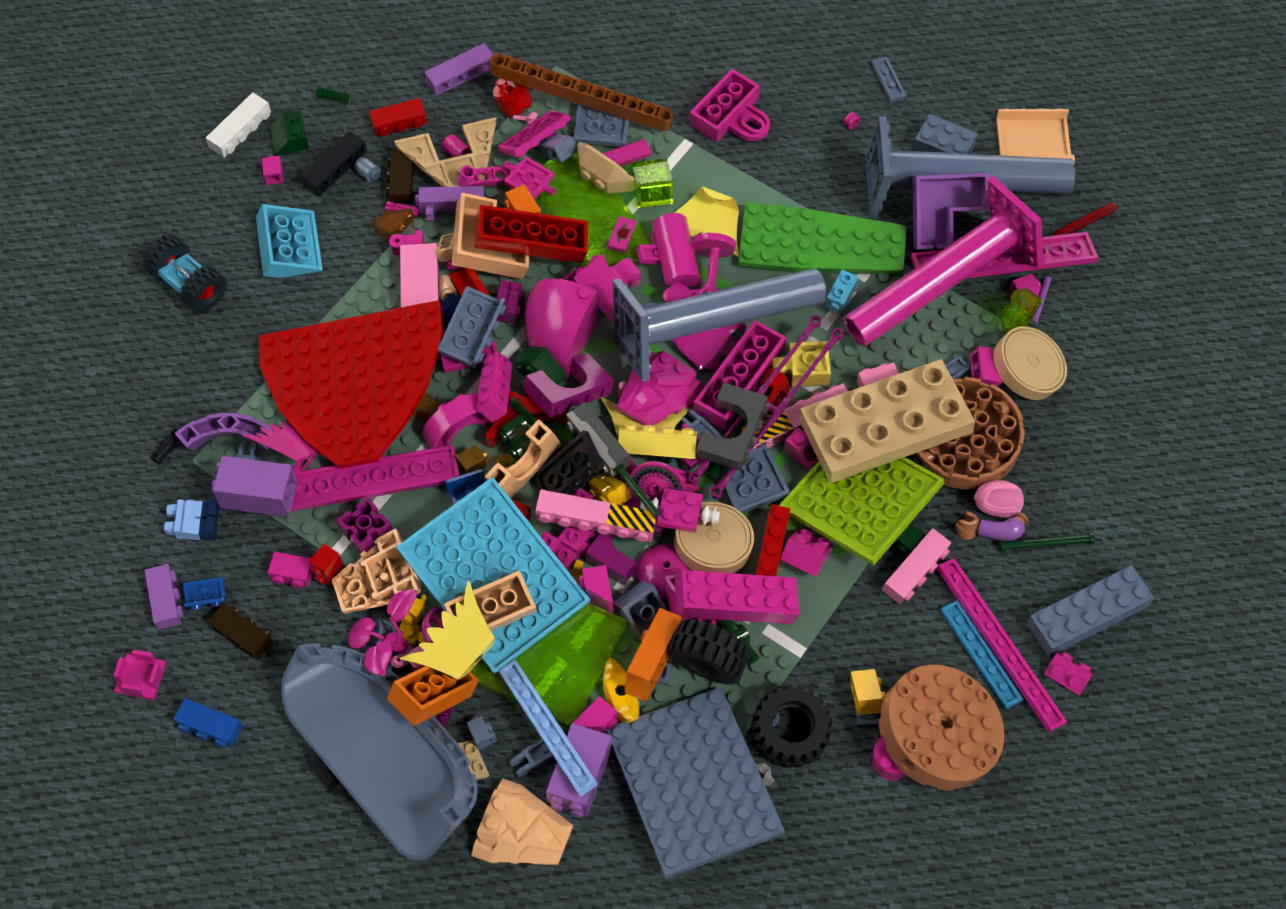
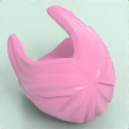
(999, 498)

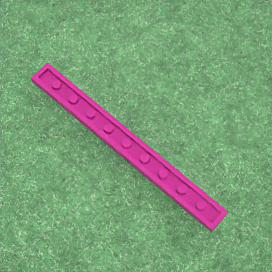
(1002, 645)

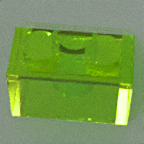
(1020, 309)

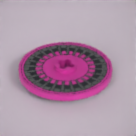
(656, 473)

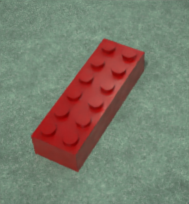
(531, 234)

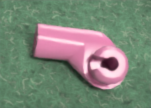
(397, 662)

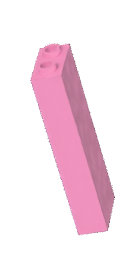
(419, 274)

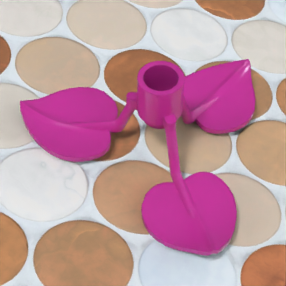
(379, 656)

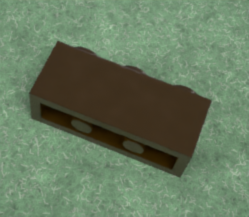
(400, 178)
(241, 631)

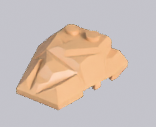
(375, 576)
(520, 829)

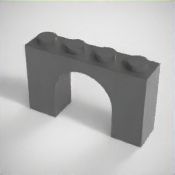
(735, 451)

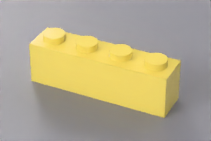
(658, 442)

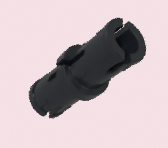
(166, 446)

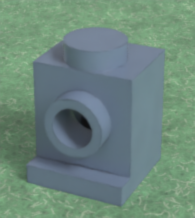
(481, 732)

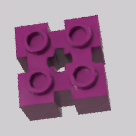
(363, 525)

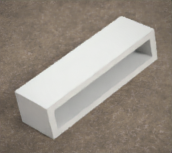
(238, 125)

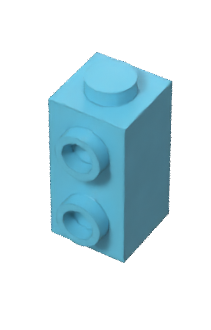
(841, 292)

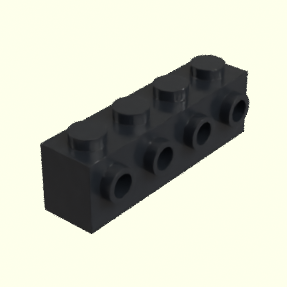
(333, 163)

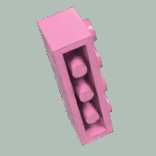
(916, 566)

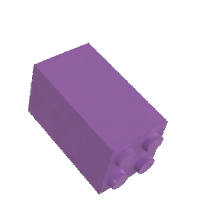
(254, 486)
(594, 751)

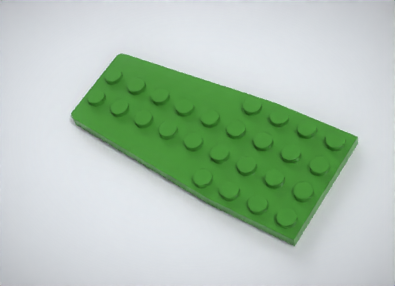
(827, 241)

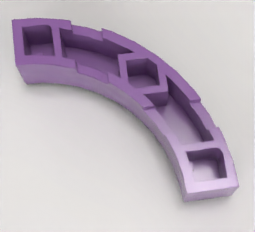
(220, 425)

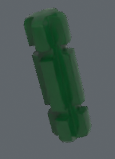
(332, 95)

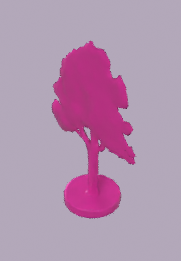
(706, 347)

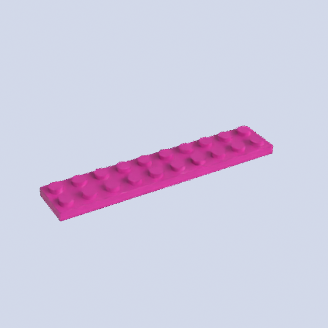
(1057, 252)
(385, 477)

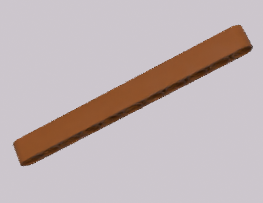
(581, 92)

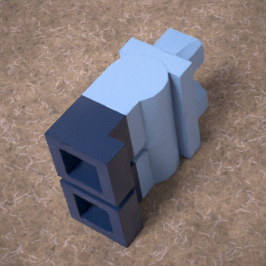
(193, 519)

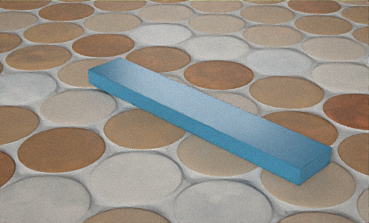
(981, 655)

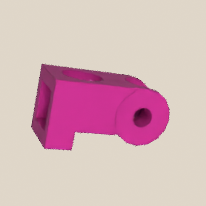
(398, 239)

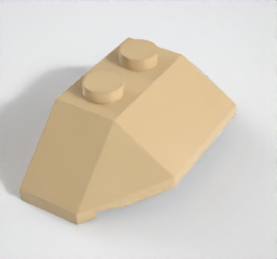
(603, 171)

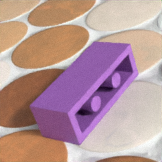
(164, 596)

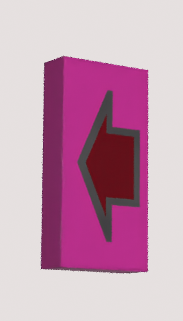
(622, 234)

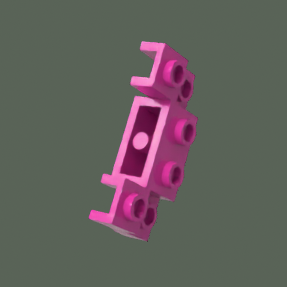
(572, 540)

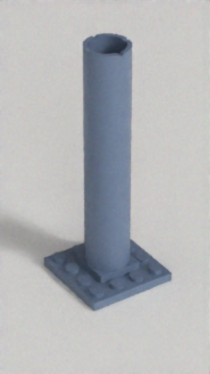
(1017, 173)
(639, 327)

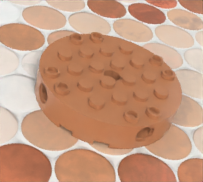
(989, 449)
(941, 727)

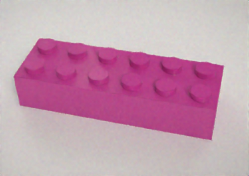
(741, 368)
(736, 597)

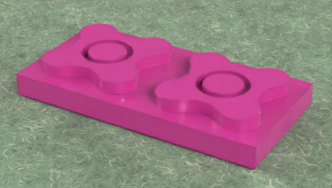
(534, 133)

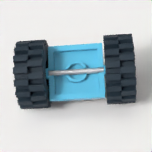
(170, 262)

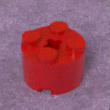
(511, 97)

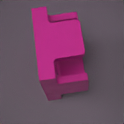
(139, 675)

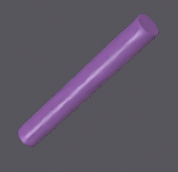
(1042, 294)

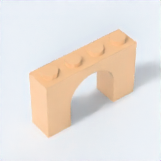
(542, 446)

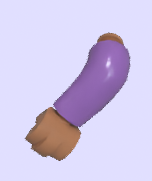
(1006, 530)

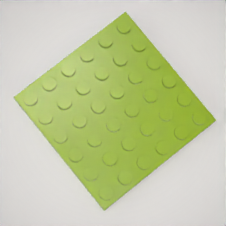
(865, 509)

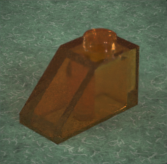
(393, 222)

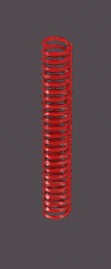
(1087, 216)

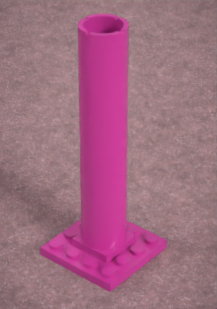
(1009, 226)

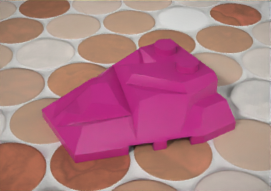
(668, 390)

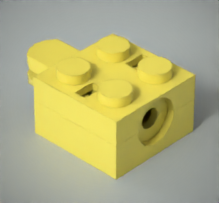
(802, 360)

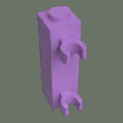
(443, 198)

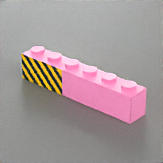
(789, 419)
(595, 515)

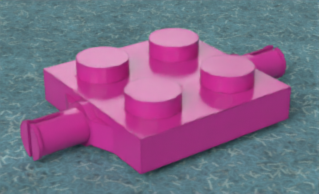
(532, 175)

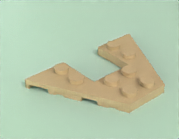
(445, 172)

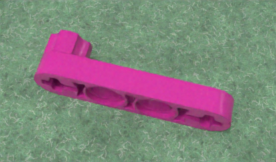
(469, 176)

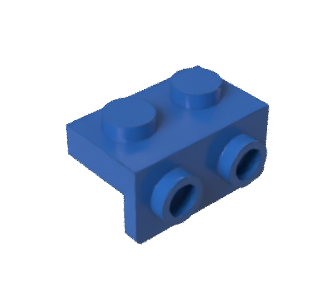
(464, 484)
(204, 592)

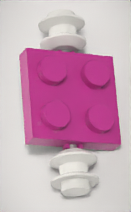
(682, 510)

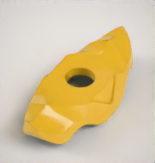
(625, 705)

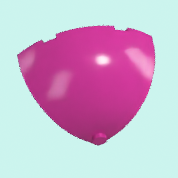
(560, 318)

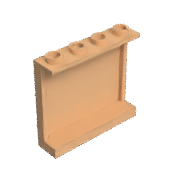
(1033, 133)

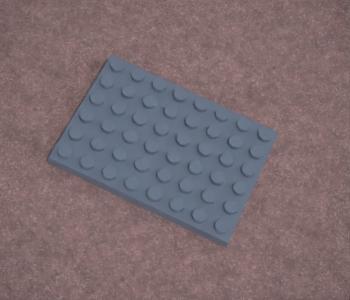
(694, 782)

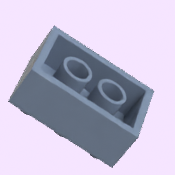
(944, 137)

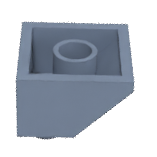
(639, 607)

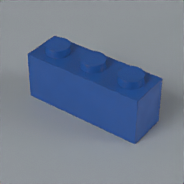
(207, 723)

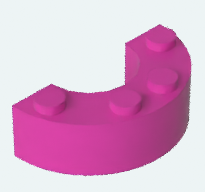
(451, 419)

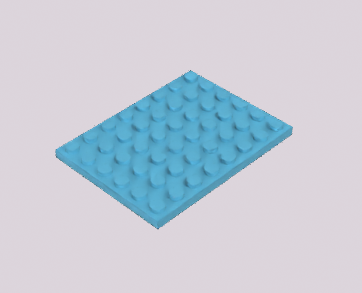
(483, 542)

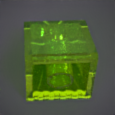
(652, 183)

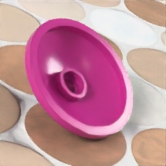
(651, 567)

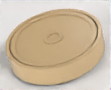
(1030, 363)
(720, 547)

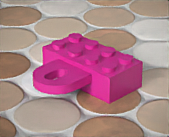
(729, 108)

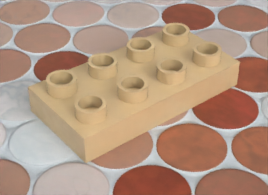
(886, 420)

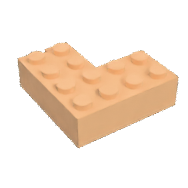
(481, 259)

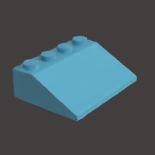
(287, 241)

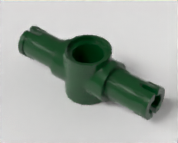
(741, 633)

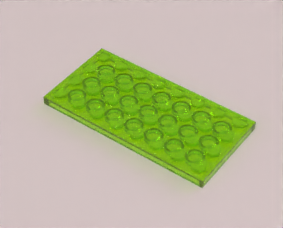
(584, 201)

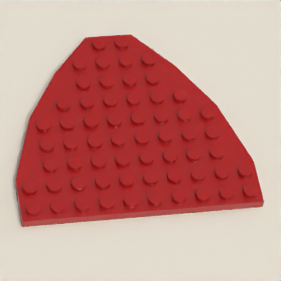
(353, 378)

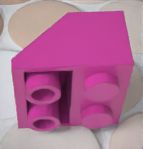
(807, 551)

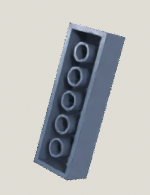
(1089, 611)

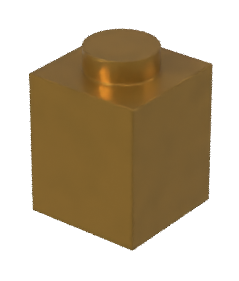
(472, 459)

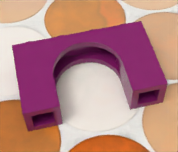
(557, 399)
(604, 553)

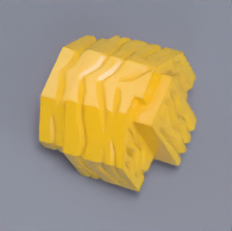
(416, 611)

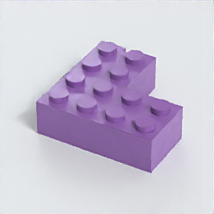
(936, 199)

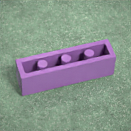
(458, 69)

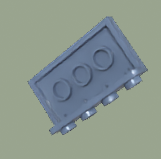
(471, 327)

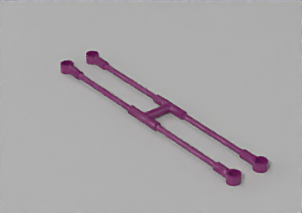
(776, 411)

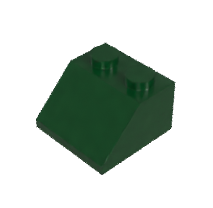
(288, 133)

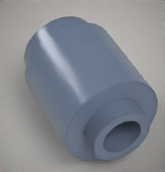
(367, 169)

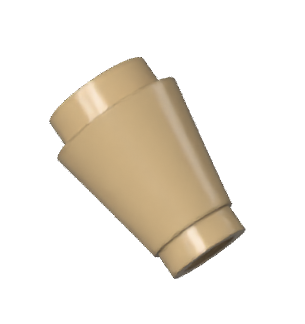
(446, 287)

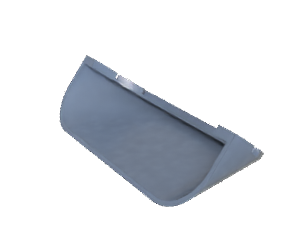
(400, 774)

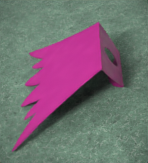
(287, 442)

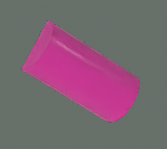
(676, 250)

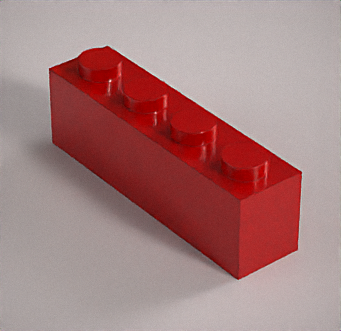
(773, 541)

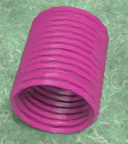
(454, 146)

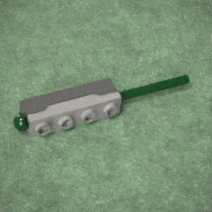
(610, 450)

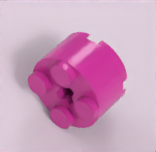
(884, 764)

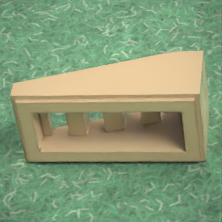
(445, 247)

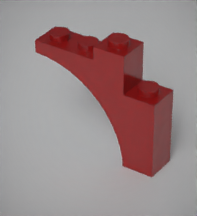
(492, 433)

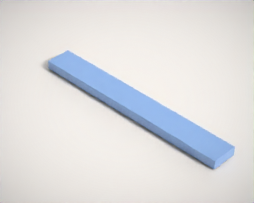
(548, 728)

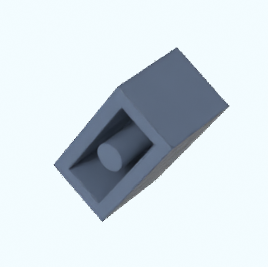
(557, 147)

